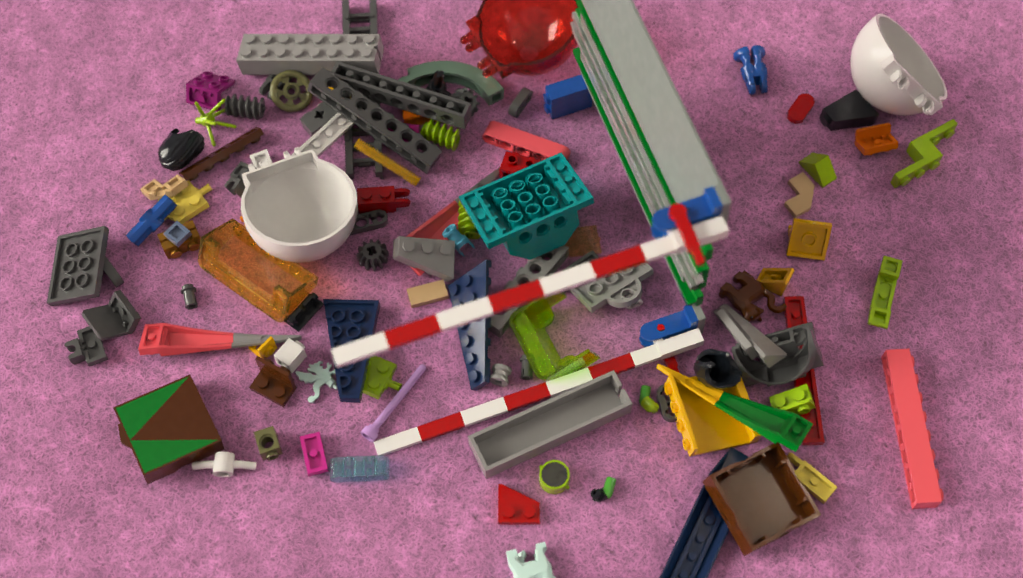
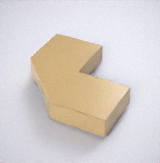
(155, 190)
(803, 200)

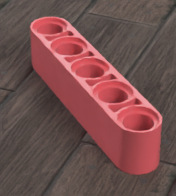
(522, 142)

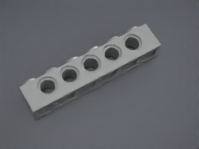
(524, 275)

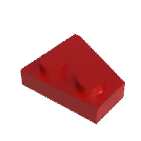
(516, 508)

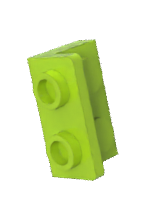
(794, 400)

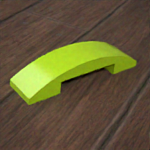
(884, 291)

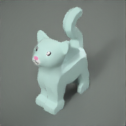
(532, 569)

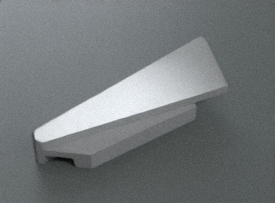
(749, 337)

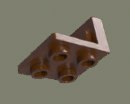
(273, 382)

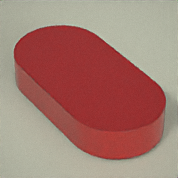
(800, 108)

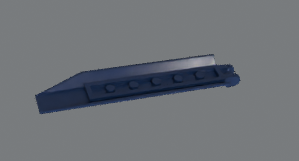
(702, 533)

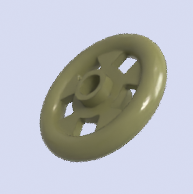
(289, 106)

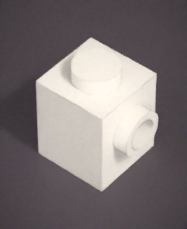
(290, 354)

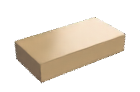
(427, 293)

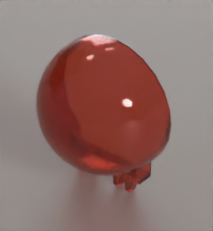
(522, 36)

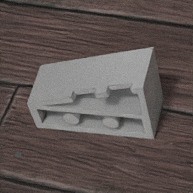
(430, 255)

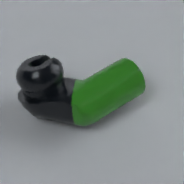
(604, 493)

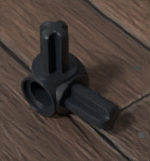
(437, 84)

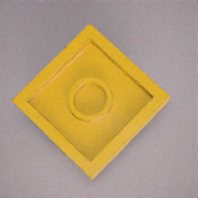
(808, 239)

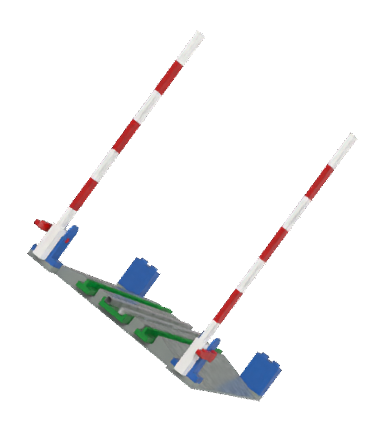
(671, 181)

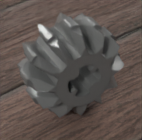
(467, 95)
(368, 249)

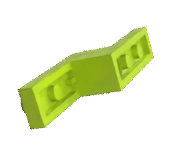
(924, 153)

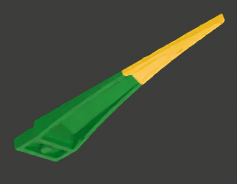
(768, 421)

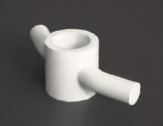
(224, 464)

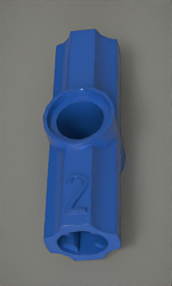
(151, 220)

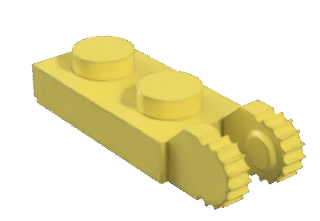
(812, 479)

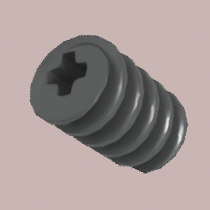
(244, 107)

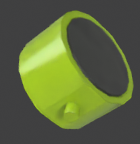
(554, 477)

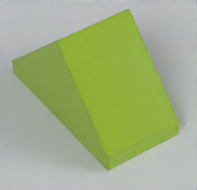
(819, 168)

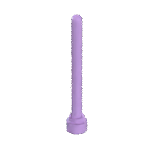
(371, 432)

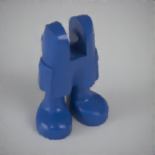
(753, 74)

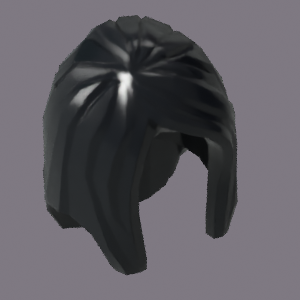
(180, 149)
(717, 369)

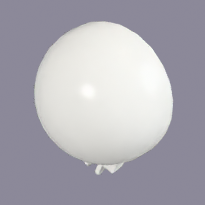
(895, 70)
(298, 206)

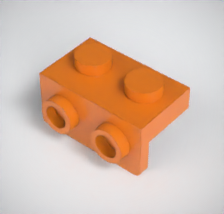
(875, 139)

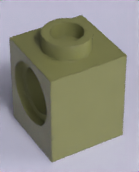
(262, 438)

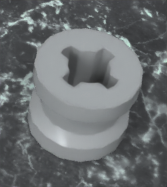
(500, 375)

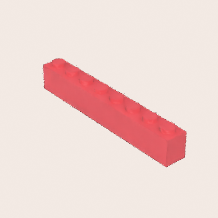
(911, 429)

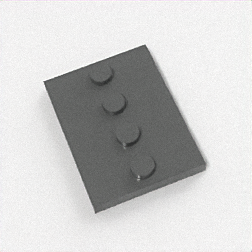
(78, 266)

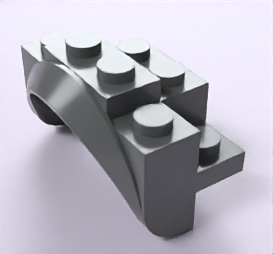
(788, 369)

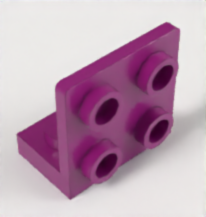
(207, 89)

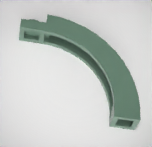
(459, 74)

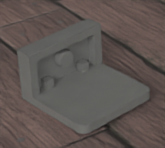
(114, 319)

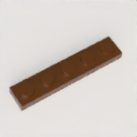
(221, 154)

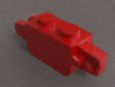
(382, 198)

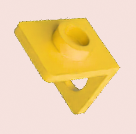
(265, 349)

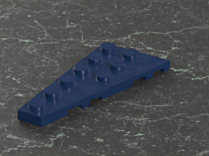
(348, 323)
(474, 335)

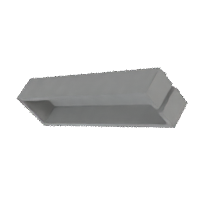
(308, 52)
(549, 424)

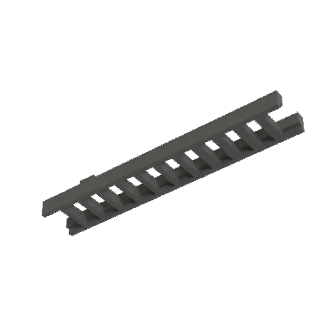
(350, 162)

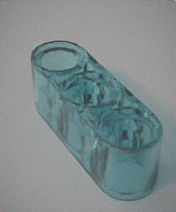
(359, 468)

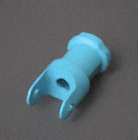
(454, 235)

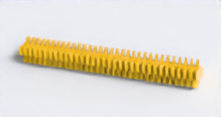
(386, 161)

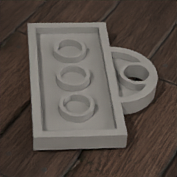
(613, 289)

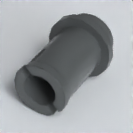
(188, 292)
(526, 369)

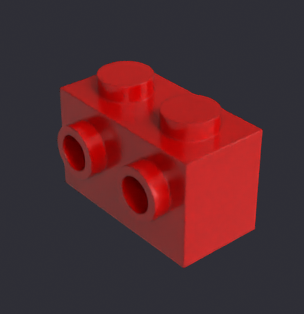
(514, 162)

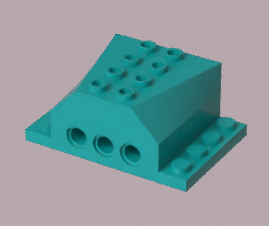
(529, 208)

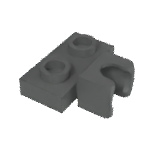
(235, 182)
(86, 348)

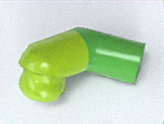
(646, 401)

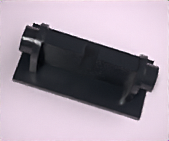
(304, 312)

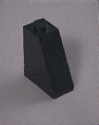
(849, 112)

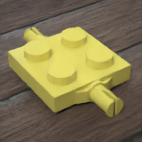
(189, 203)

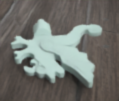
(322, 377)

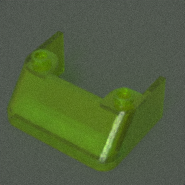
(529, 328)

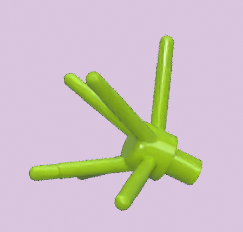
(208, 119)

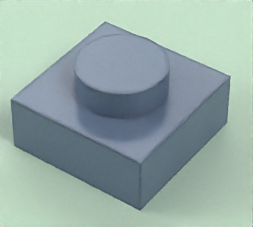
(177, 233)

